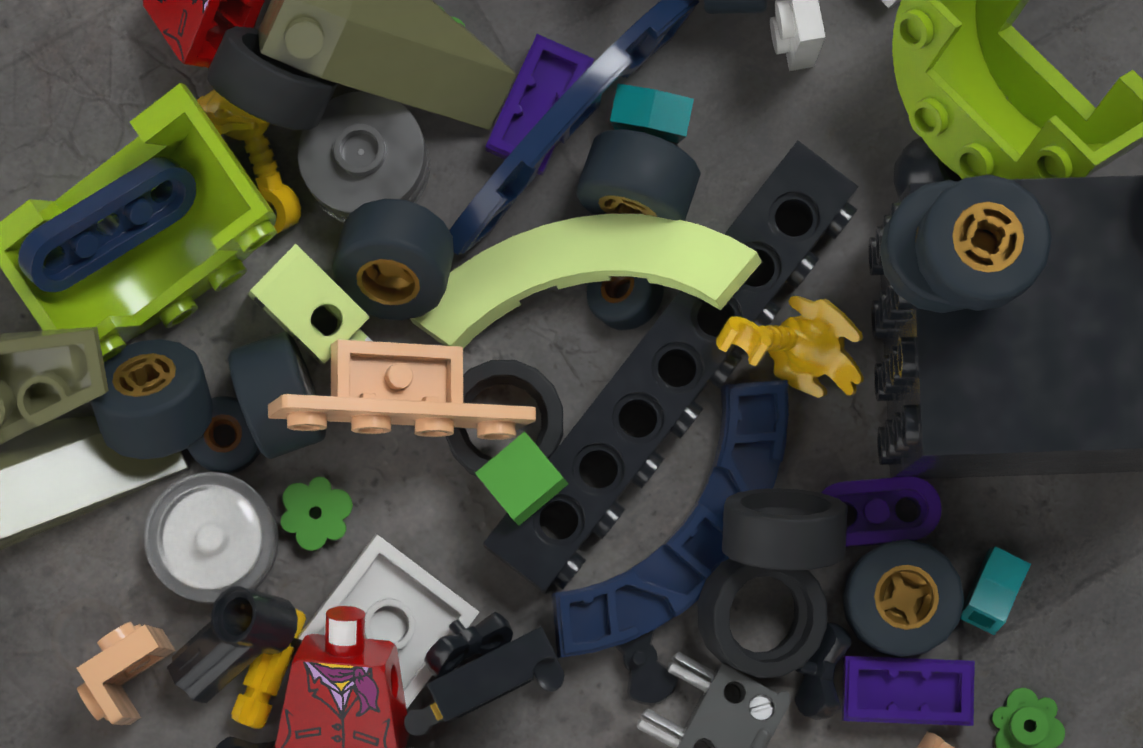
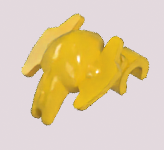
(243, 126)
(801, 346)

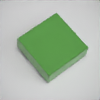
(521, 478)

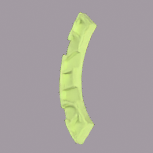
(583, 252)

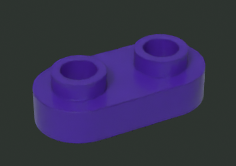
(875, 513)

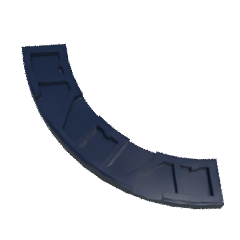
(565, 117)
(674, 574)

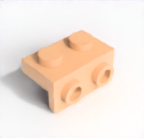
(123, 656)

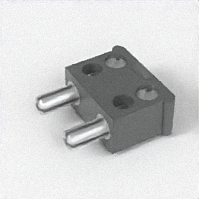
(716, 720)

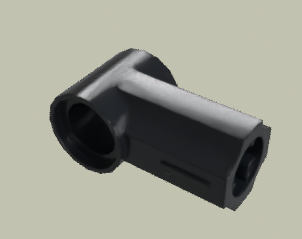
(239, 631)

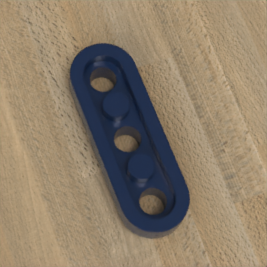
(76, 246)

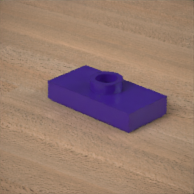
(540, 83)
(908, 690)

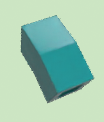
(651, 112)
(994, 590)

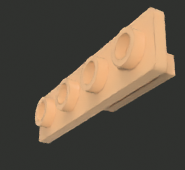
(398, 386)

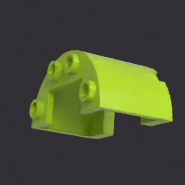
(996, 102)
(174, 266)

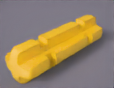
(262, 681)

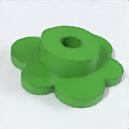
(302, 499)
(1022, 706)

